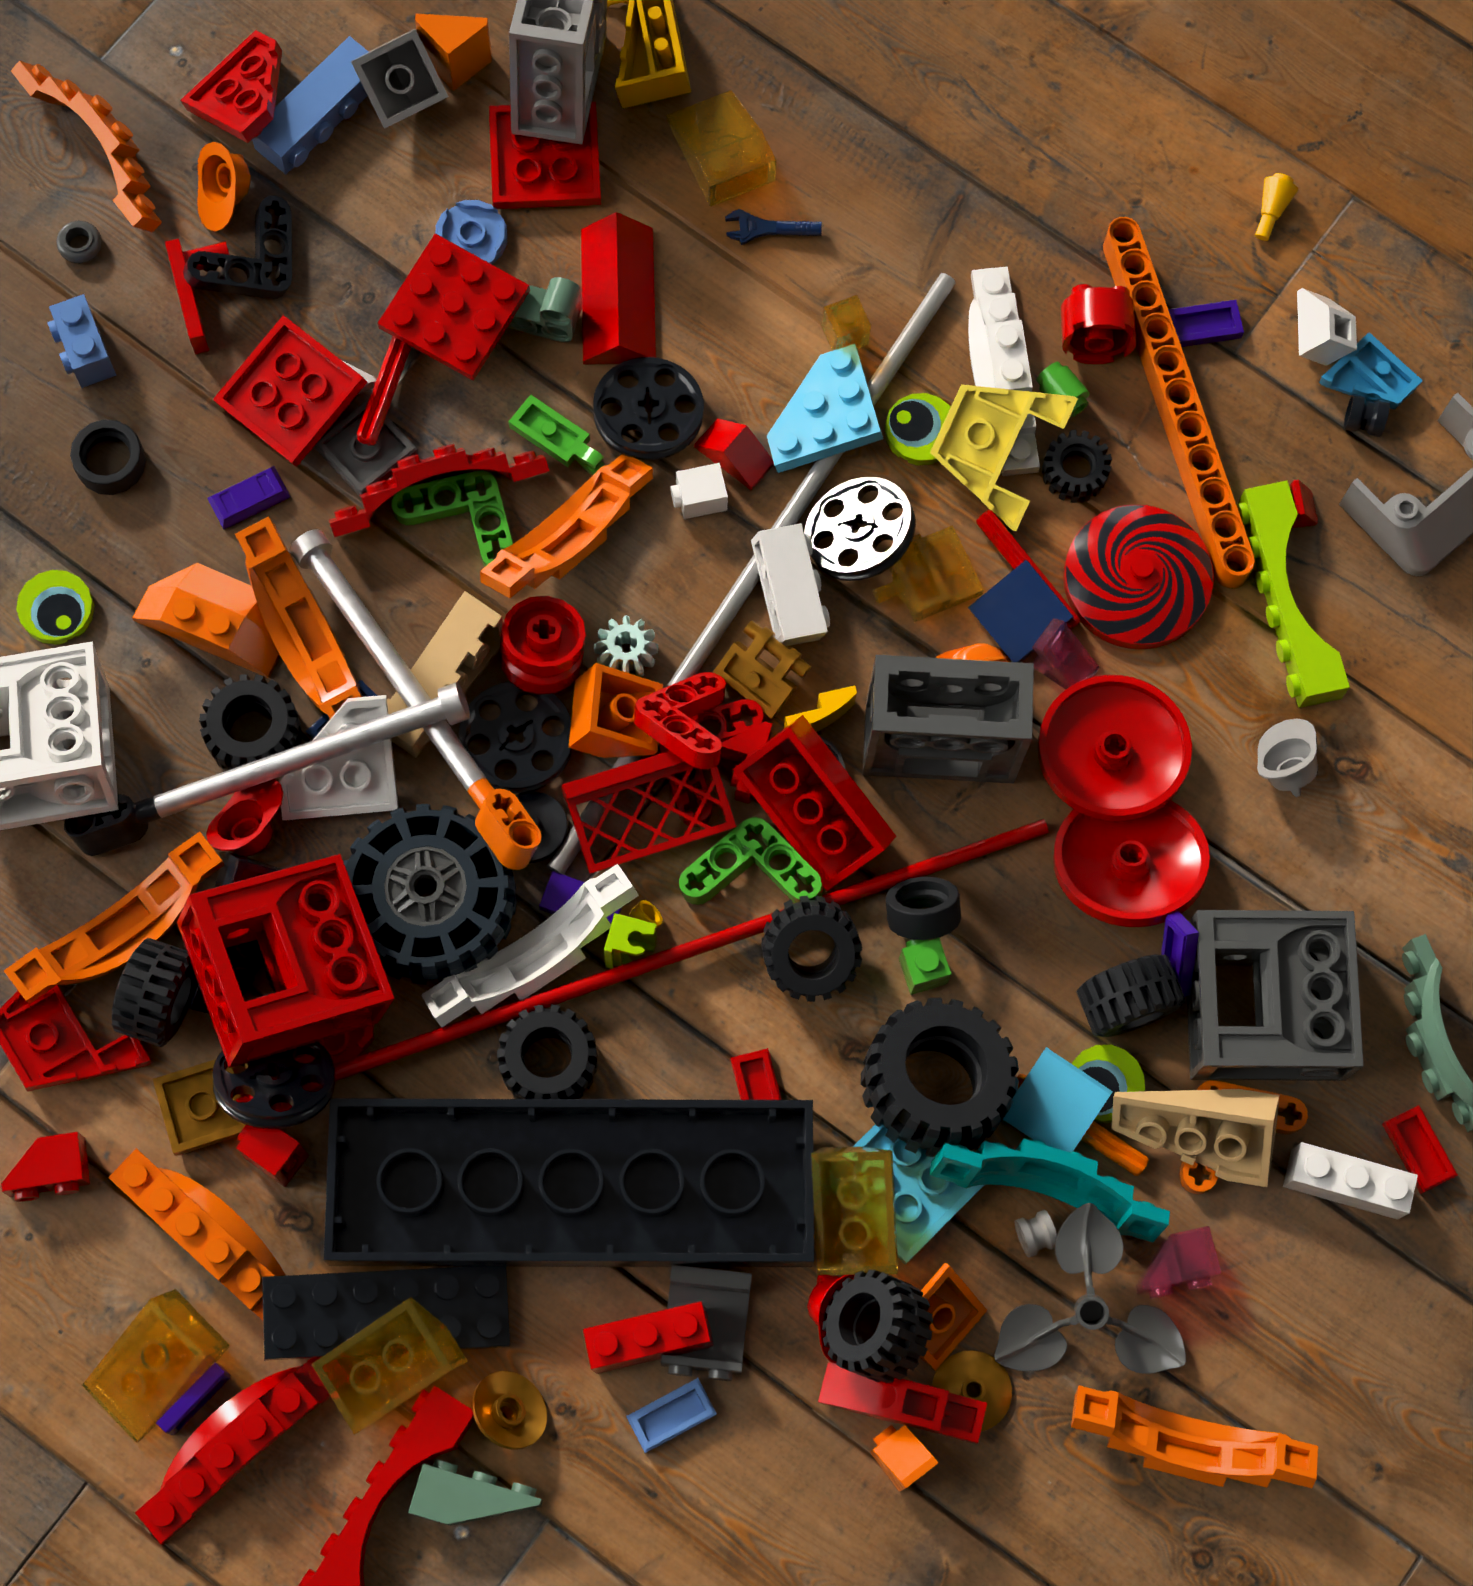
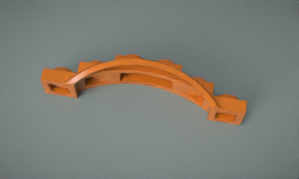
(111, 133)
(569, 531)
(296, 619)
(114, 934)
(201, 1226)
(1193, 1446)

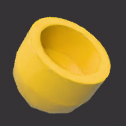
(647, 912)

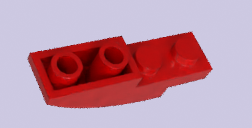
(904, 1403)

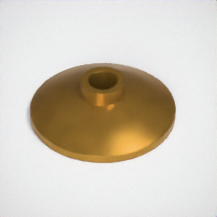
(983, 1370)
(518, 1401)

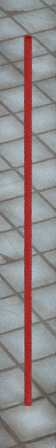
(671, 955)

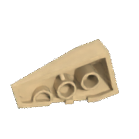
(1215, 1128)

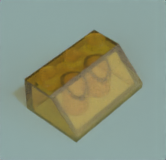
(854, 1210)
(388, 1364)

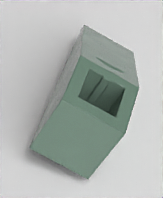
(459, 1499)

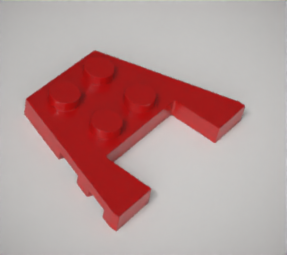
(53, 1049)

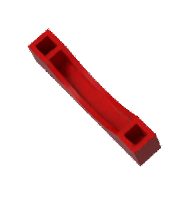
(434, 1431)

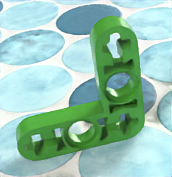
(477, 506)
(748, 853)

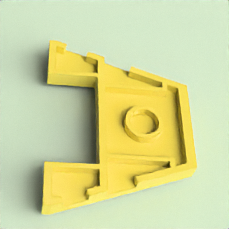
(982, 434)

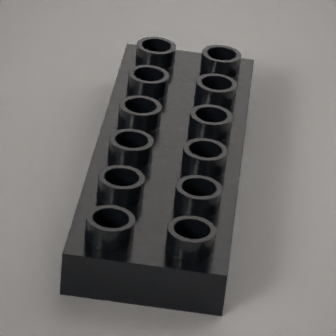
(569, 1183)

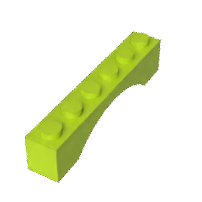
(1312, 664)

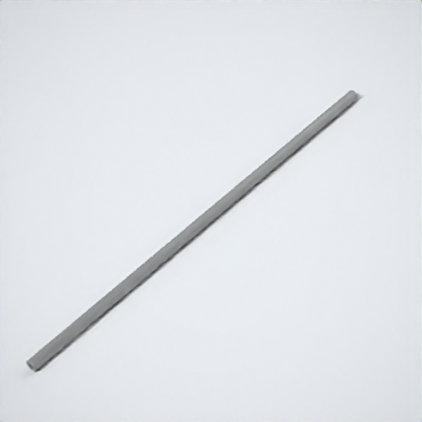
(790, 515)

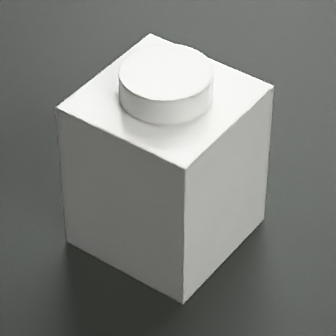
(700, 491)

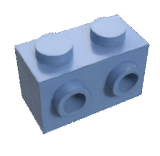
(83, 344)

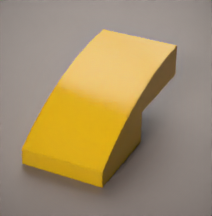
(830, 707)

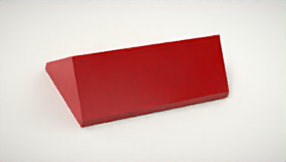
(617, 290)

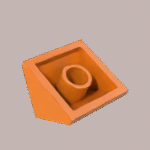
(455, 45)
(953, 1311)

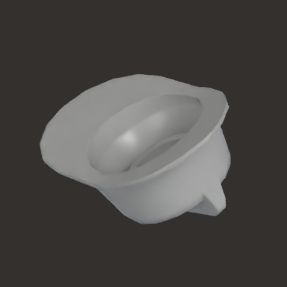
(1288, 755)

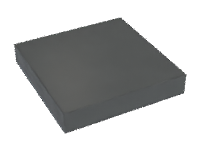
(359, 462)

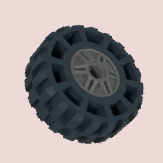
(461, 918)

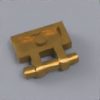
(757, 679)

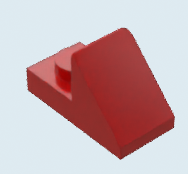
(740, 748)

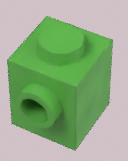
(924, 965)

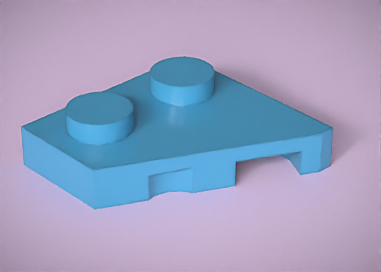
(1372, 373)

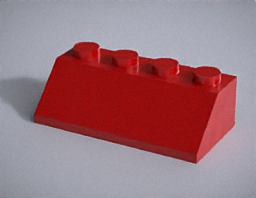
(815, 802)

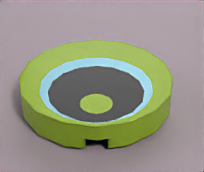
(914, 426)
(55, 607)
(1113, 1069)

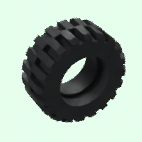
(963, 1037)

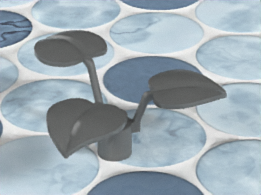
(1088, 1245)

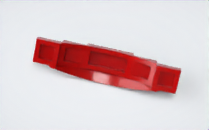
(444, 460)
(229, 1443)

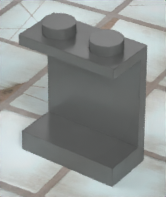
(727, 1308)

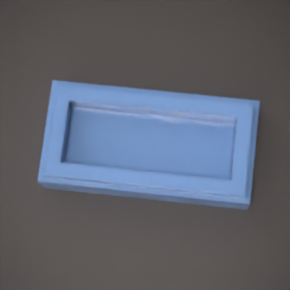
(671, 1415)

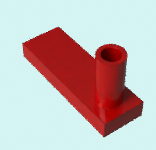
(186, 292)

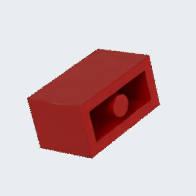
(272, 1152)

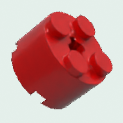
(1098, 323)

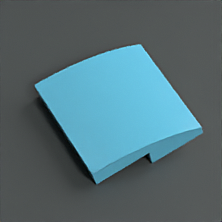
(1056, 1102)

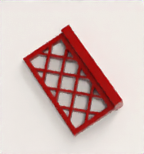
(628, 777)

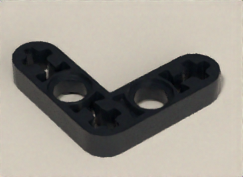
(255, 268)

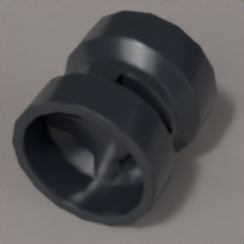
(1366, 415)

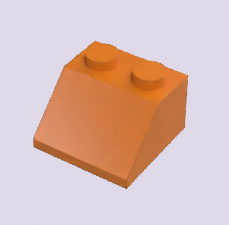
(605, 713)

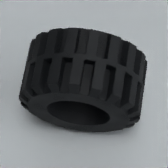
(242, 698)
(817, 979)
(153, 993)
(1130, 995)
(547, 1024)
(900, 1333)

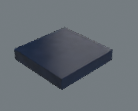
(1019, 611)

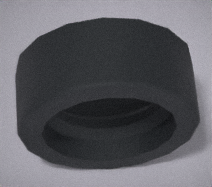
(102, 431)
(928, 923)

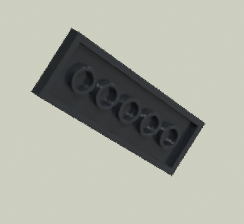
(320, 1311)

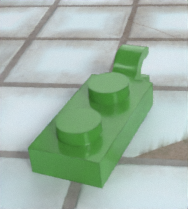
(555, 435)

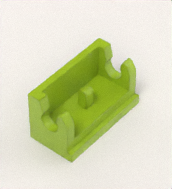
(628, 937)

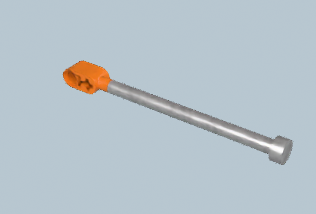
(501, 815)

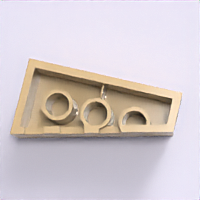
(455, 654)

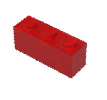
(648, 1337)

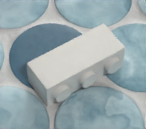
(790, 584)
(1350, 1180)

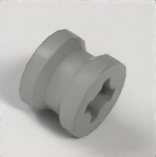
(1036, 1233)

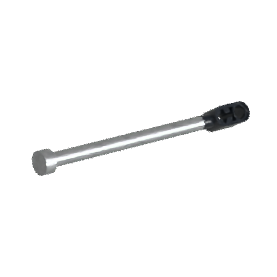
(121, 827)

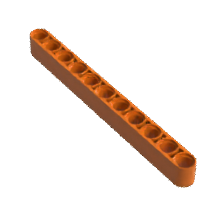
(1179, 416)

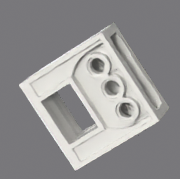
(38, 768)

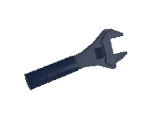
(755, 227)

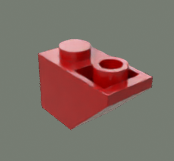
(49, 1164)

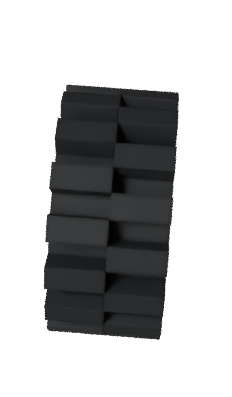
(1083, 447)

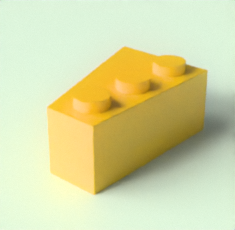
(651, 55)

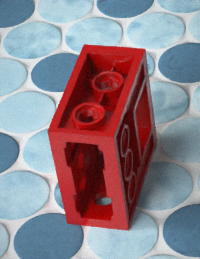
(314, 951)

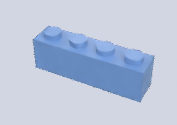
(313, 109)

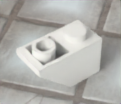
(1324, 328)

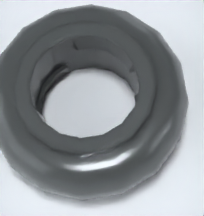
(75, 229)

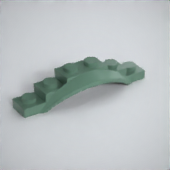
(1428, 1036)

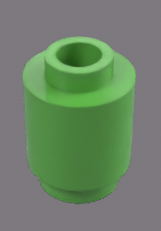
(1062, 381)

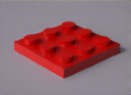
(540, 170)
(454, 306)
(290, 390)

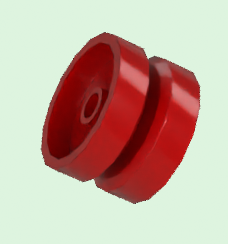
(542, 644)

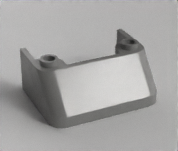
(1403, 526)

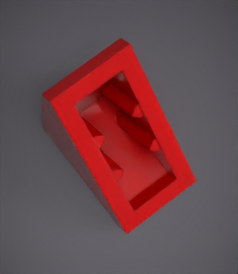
(736, 451)

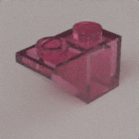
(1181, 1260)

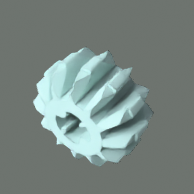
(640, 646)

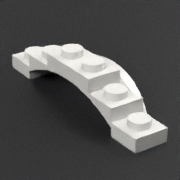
(1001, 355)
(536, 956)

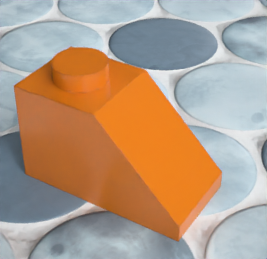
(902, 1456)

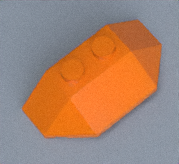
(212, 615)

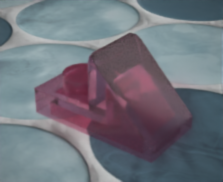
(1063, 656)

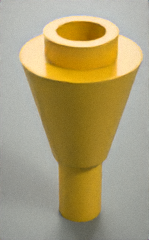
(1277, 195)

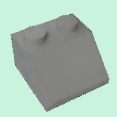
(399, 78)

